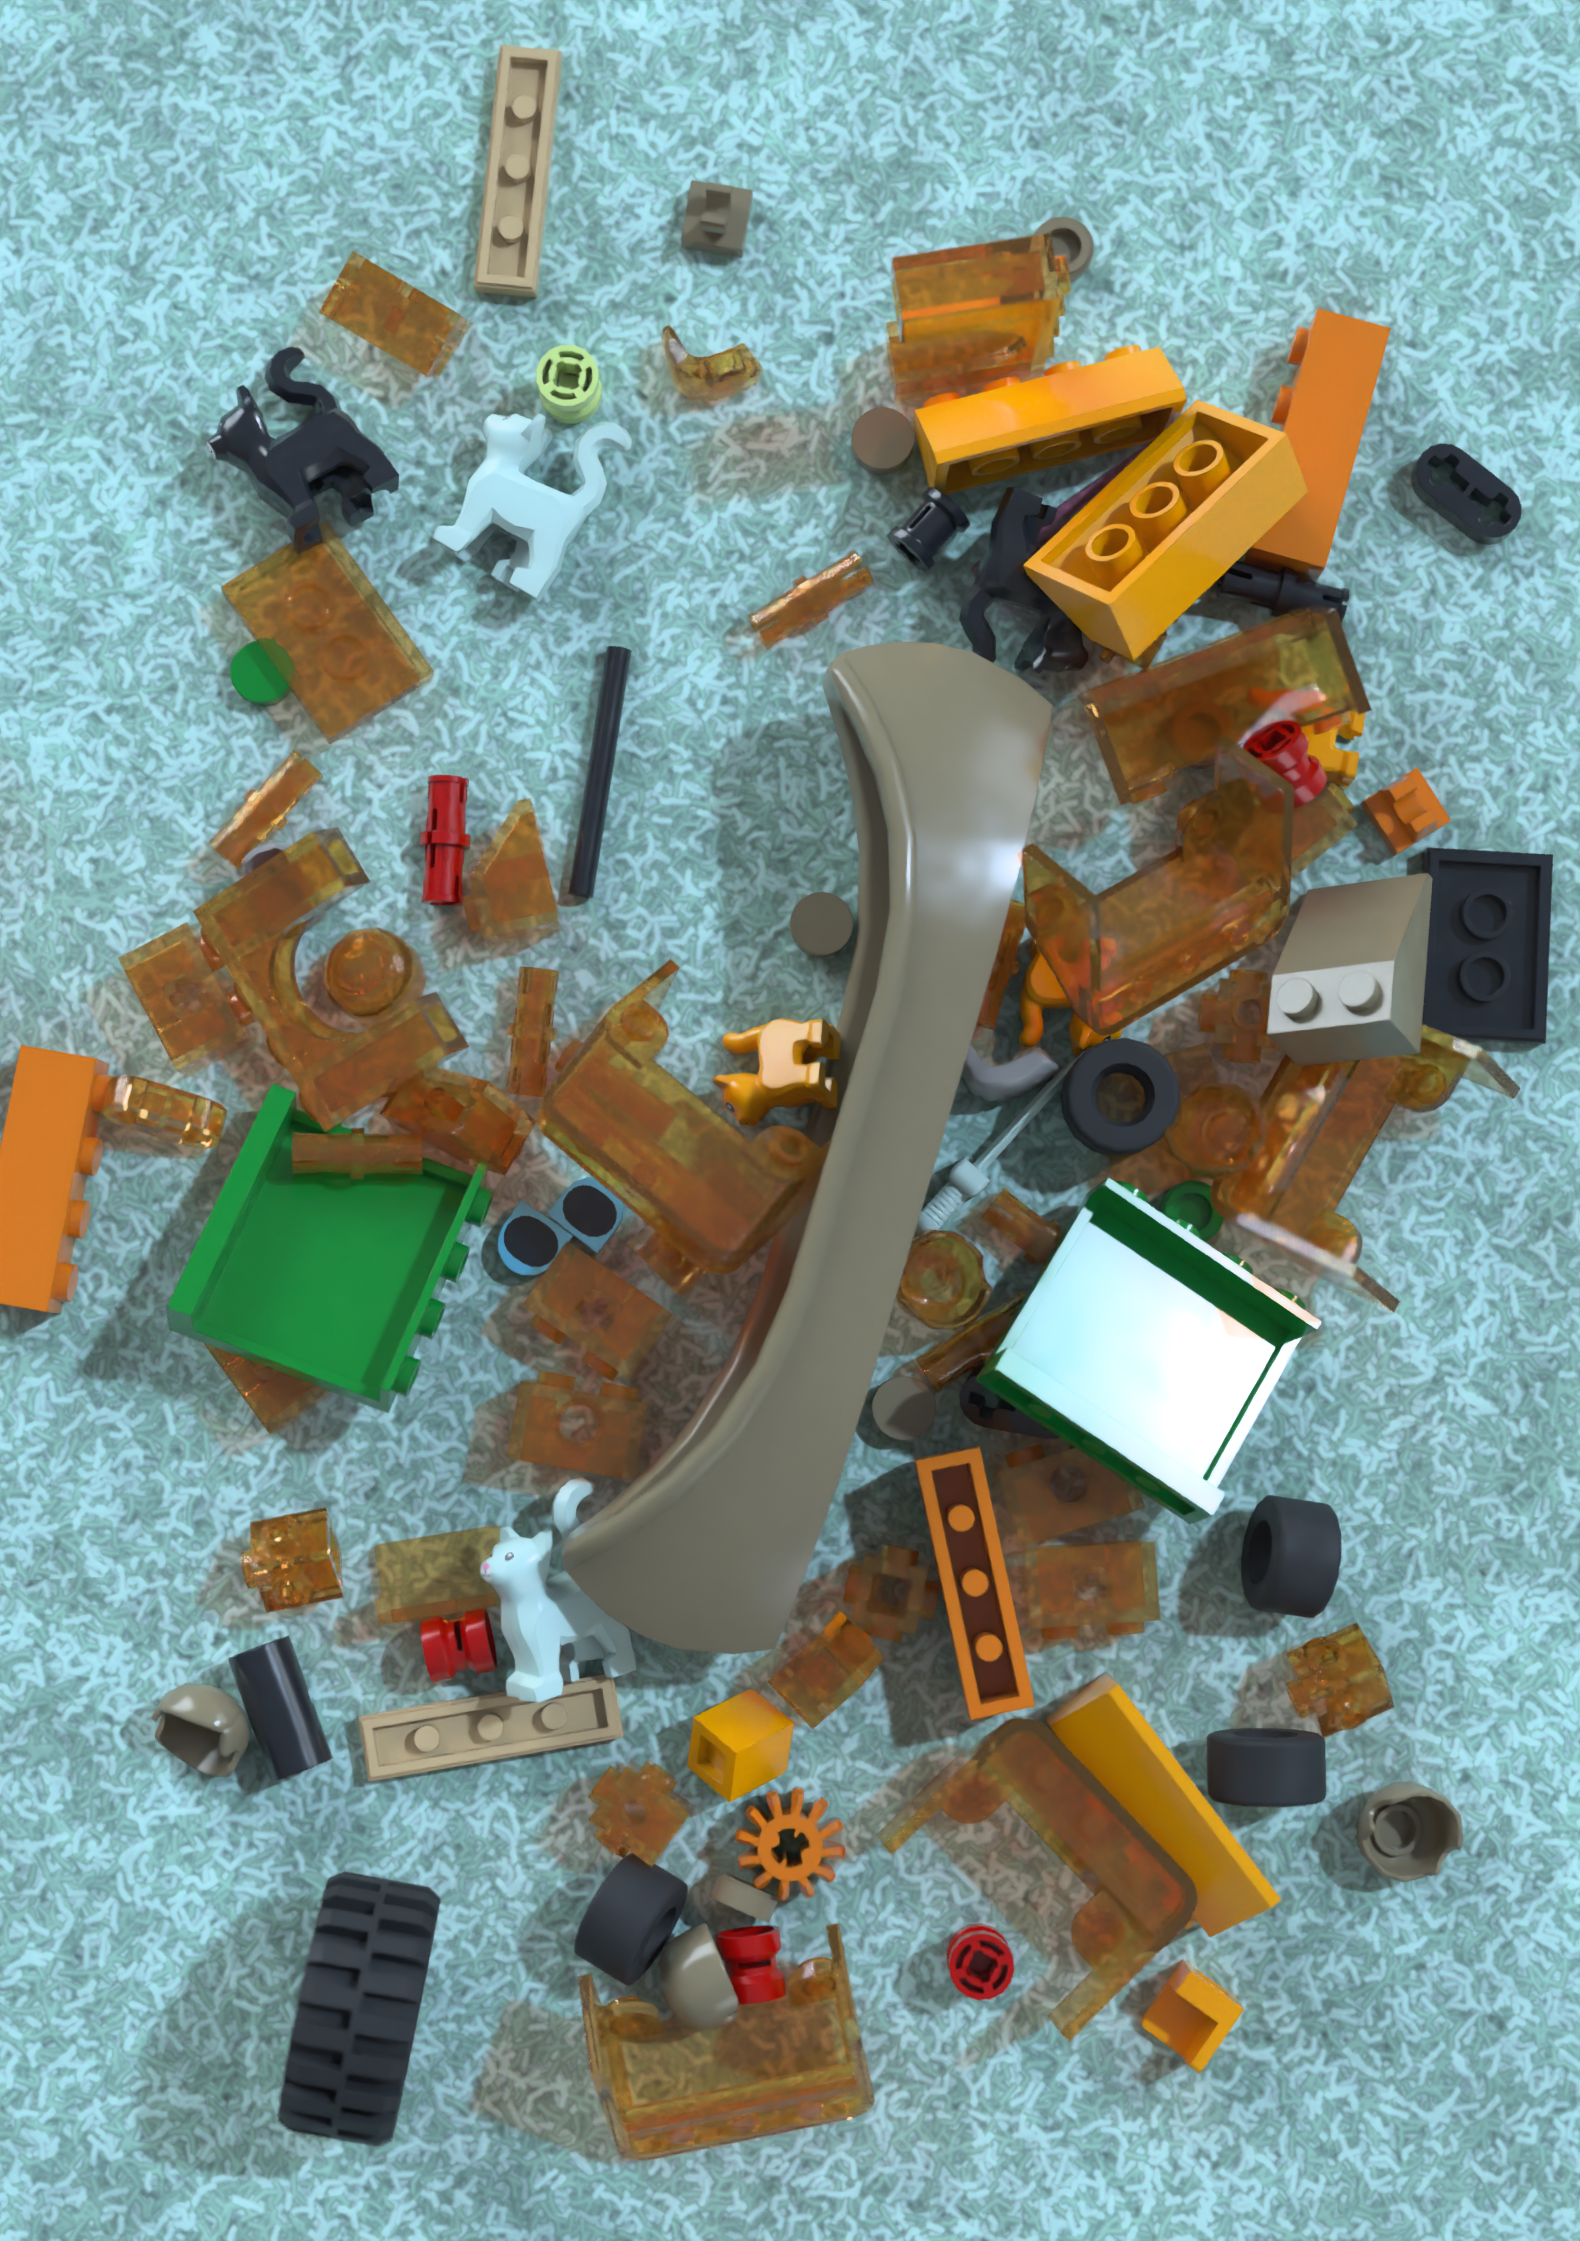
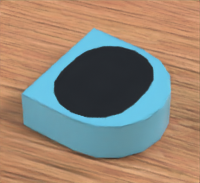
(589, 1212)
(530, 1241)

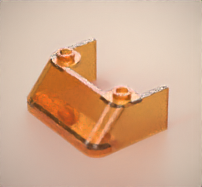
(1229, 687)
(1178, 916)
(1319, 1136)
(667, 1148)
(1135, 1883)
(759, 2076)

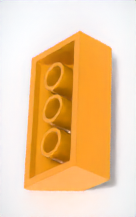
(1048, 419)
(1168, 526)
(1146, 1779)

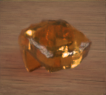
(712, 375)

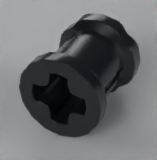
(928, 529)

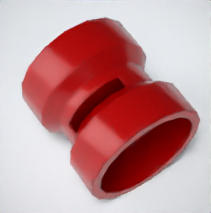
(1284, 750)
(444, 1647)
(976, 1948)
(752, 1962)

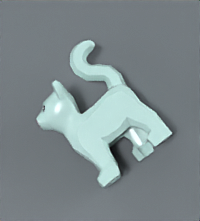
(523, 509)
(551, 1612)

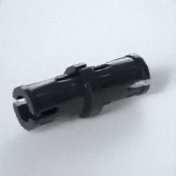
(1278, 590)

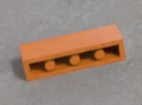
(1324, 421)
(44, 1174)
(973, 1582)

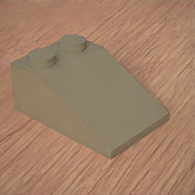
(1353, 972)

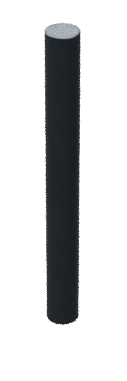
(599, 771)

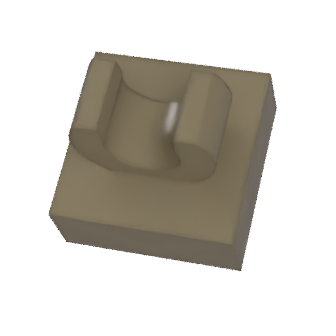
(717, 218)

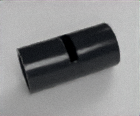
(280, 1708)

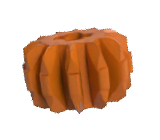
(811, 1849)

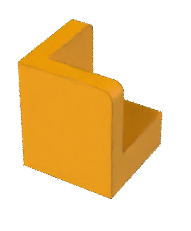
(740, 1744)
(1192, 2015)

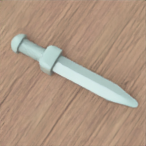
(967, 1178)

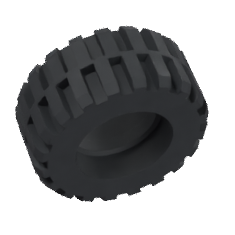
(358, 2009)

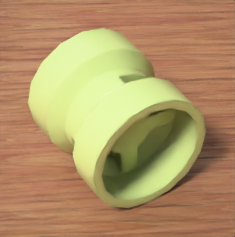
(575, 396)

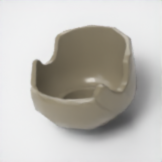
(203, 1728)
(1408, 1831)
(697, 1981)

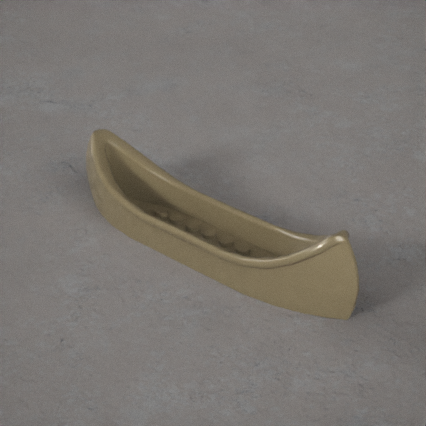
(943, 801)

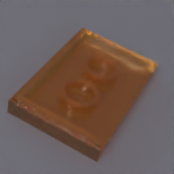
(328, 634)

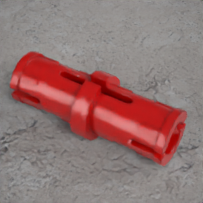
(445, 840)

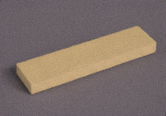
(518, 171)
(488, 1728)

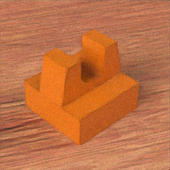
(1405, 812)

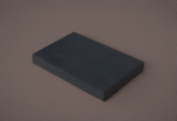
(1488, 945)

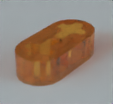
(164, 1111)

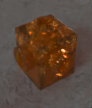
(1222, 1023)
(294, 1560)
(880, 1616)
(1338, 1681)
(642, 1834)

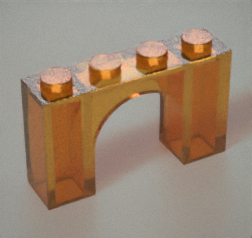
(974, 315)
(257, 935)

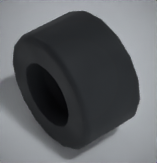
(1144, 1065)
(1291, 1556)
(1266, 1767)
(630, 1919)

